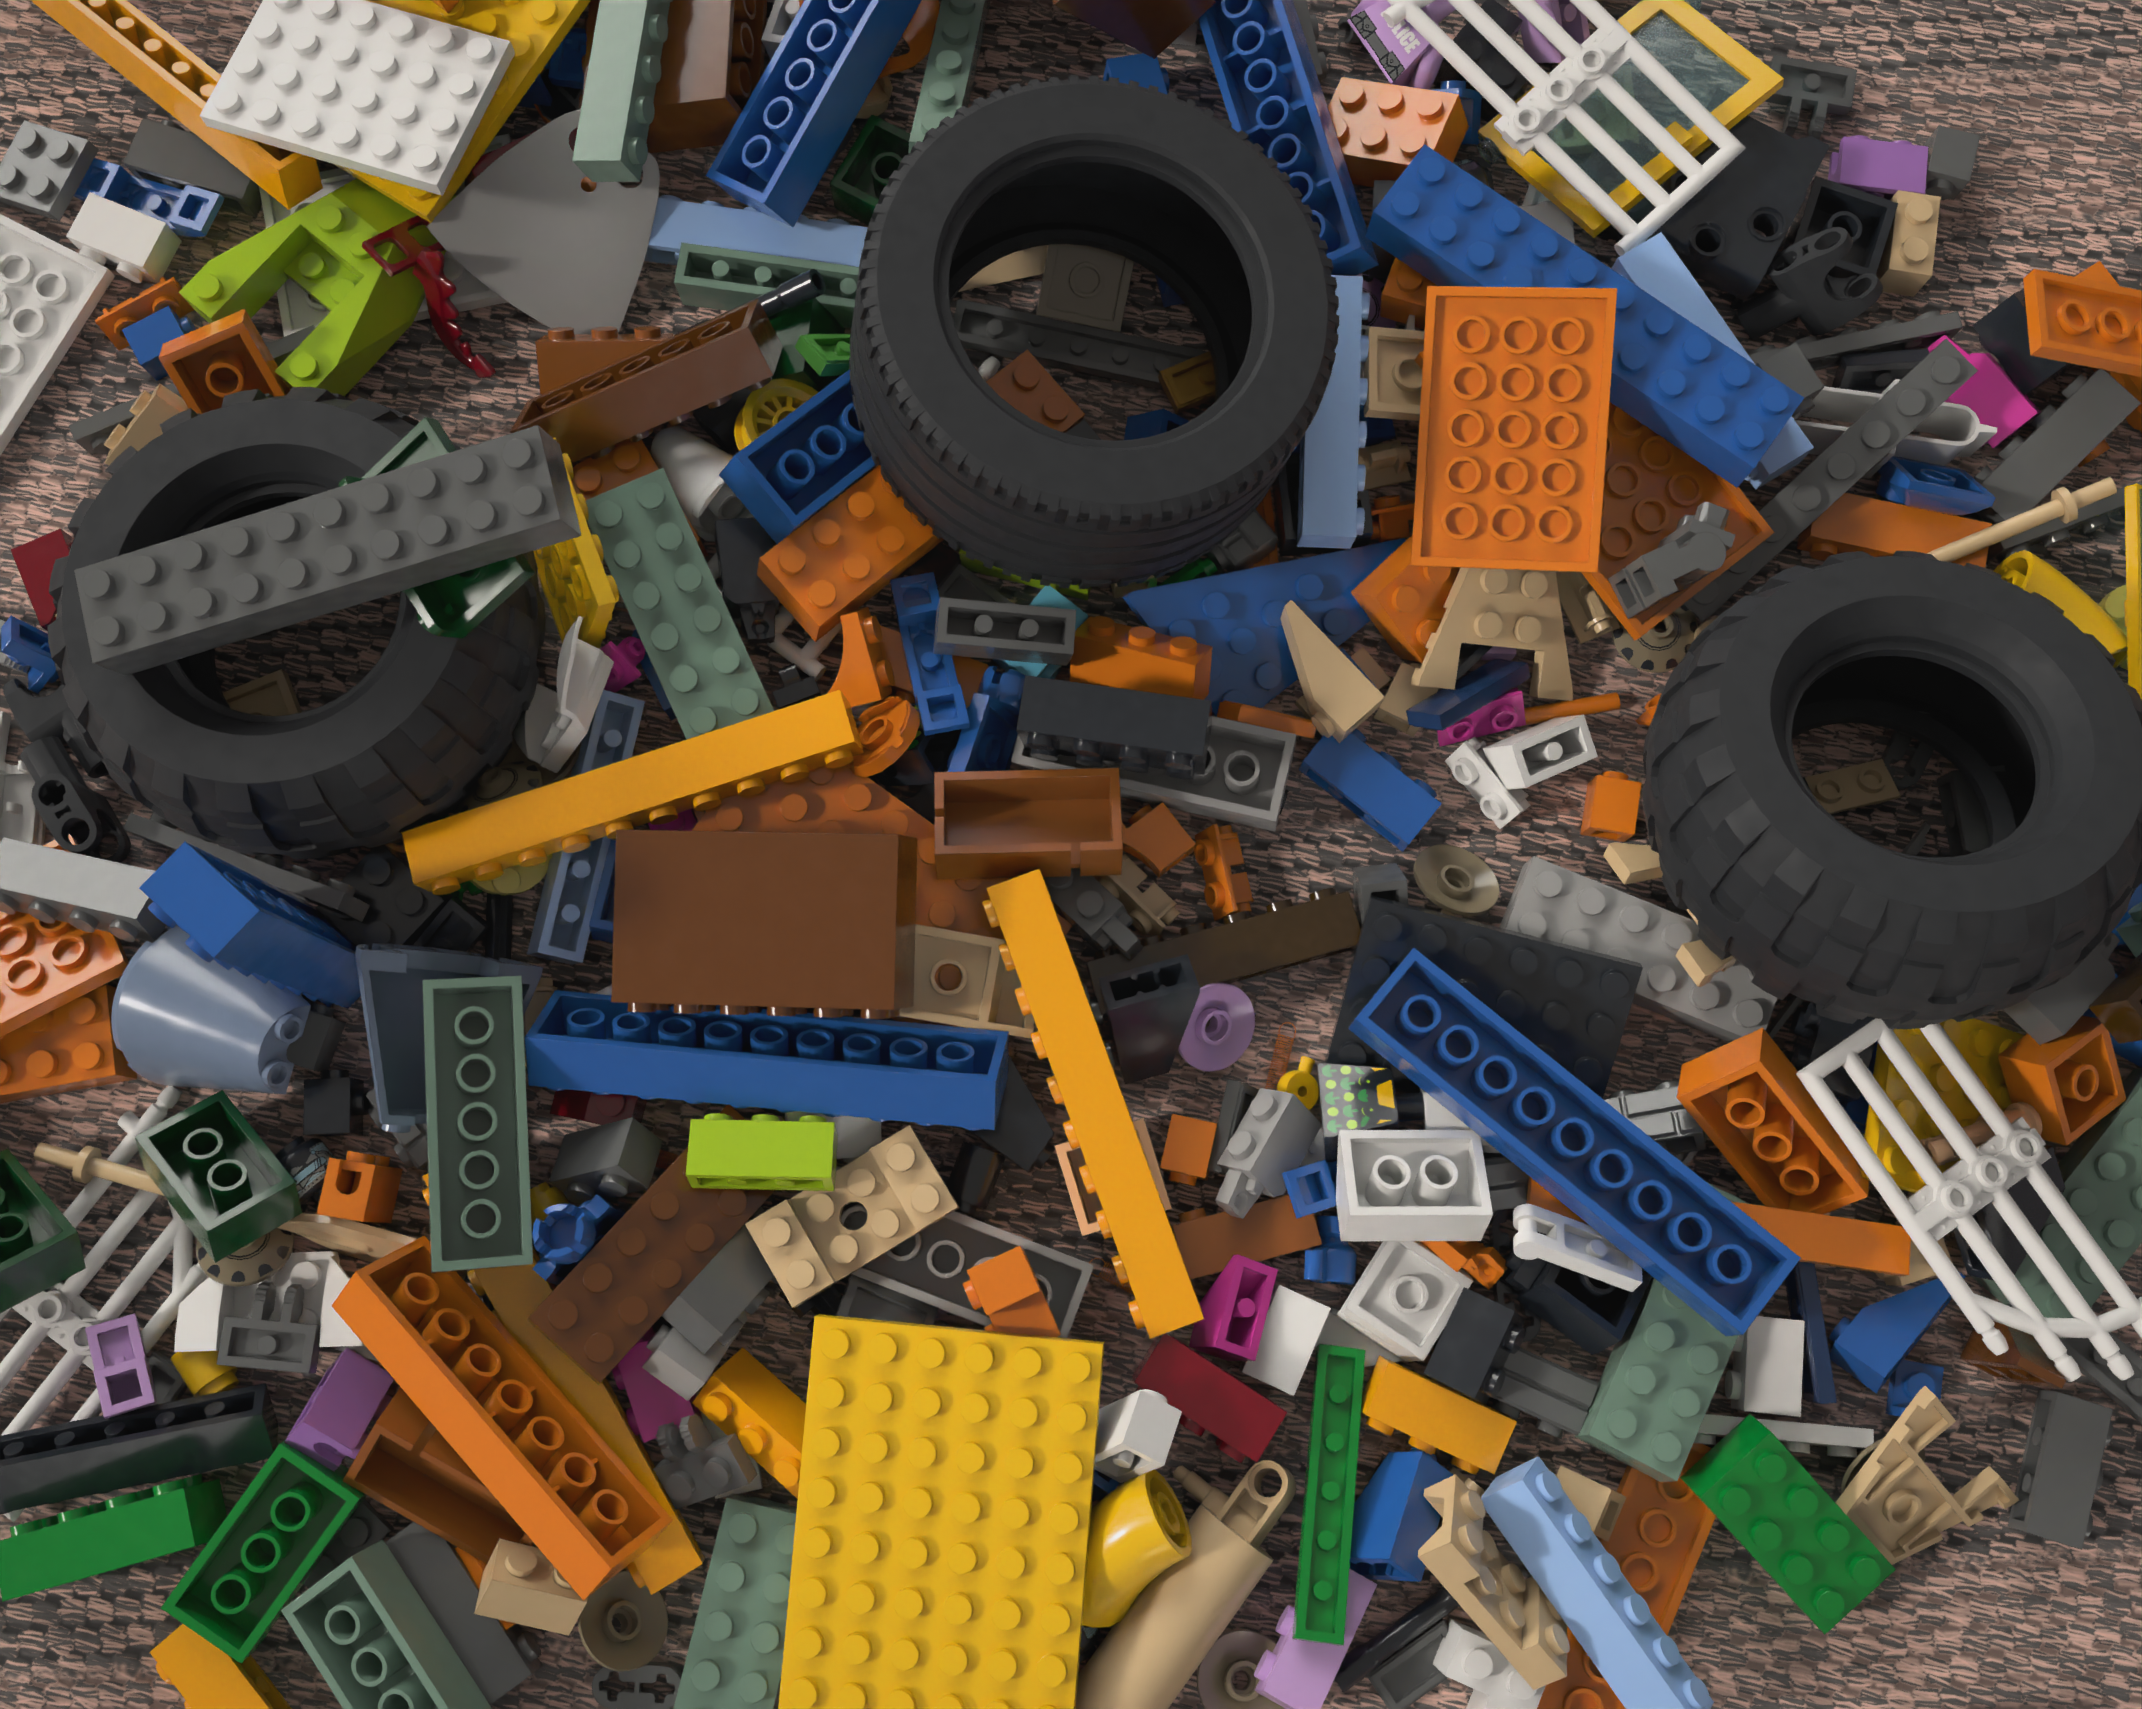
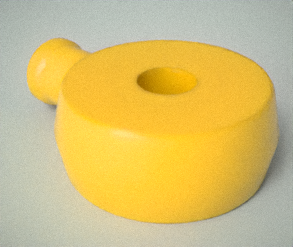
(1301, 1083)

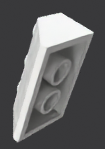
(1411, 1186)

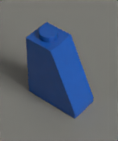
(1395, 1517)

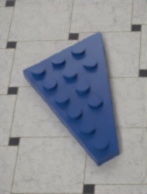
(1243, 613)

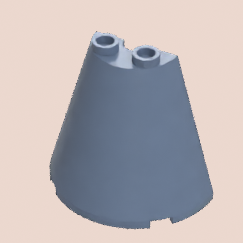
(393, 1017)
(203, 1023)

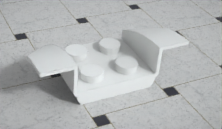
(562, 719)
(321, 1276)
(1397, 1304)

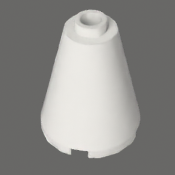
(694, 475)

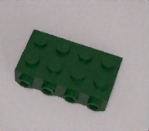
(463, 600)

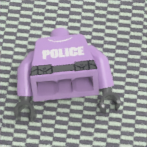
(1398, 50)

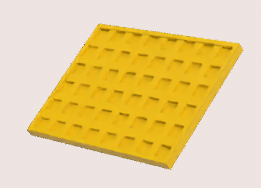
(941, 1518)

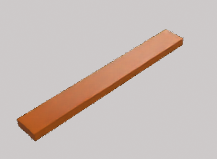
(1809, 1235)

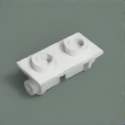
(1472, 770)

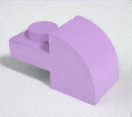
(120, 1366)

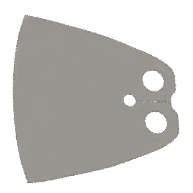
(545, 239)

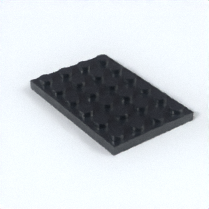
(1549, 991)

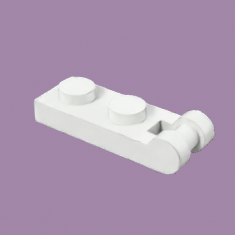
(1572, 1247)

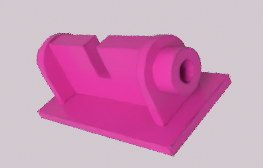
(625, 657)
(1499, 715)

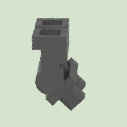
(1679, 561)

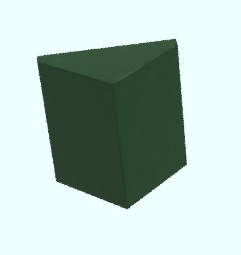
(789, 325)

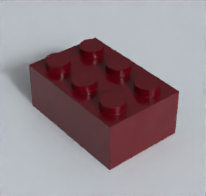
(1209, 1398)

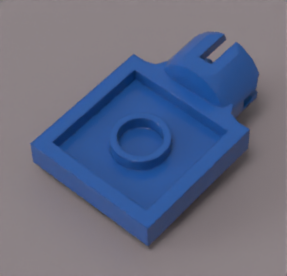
(993, 724)
(570, 1235)

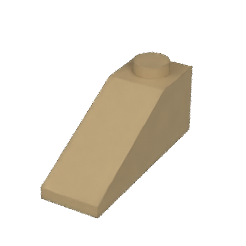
(1330, 682)

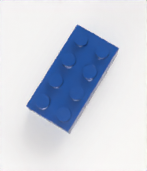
(802, 461)

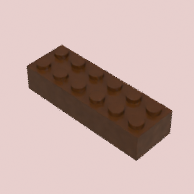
(658, 384)
(642, 1267)

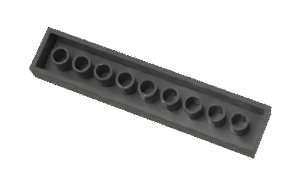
(327, 552)

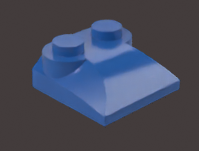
(1931, 487)

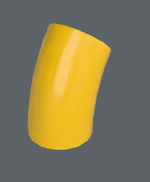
(2040, 577)
(1131, 1541)

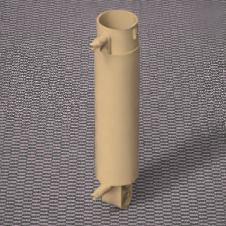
(1190, 1603)

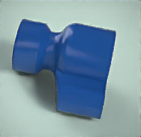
(1332, 1260)

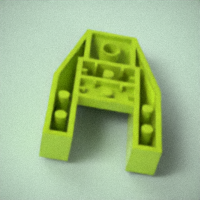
(325, 258)

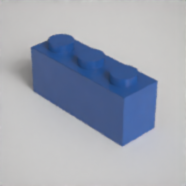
(1371, 787)

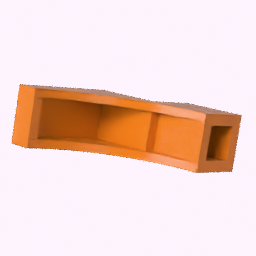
(862, 672)
(1156, 839)

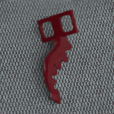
(438, 289)

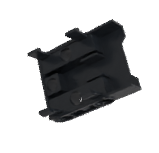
(1753, 192)

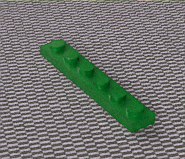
(1329, 1495)

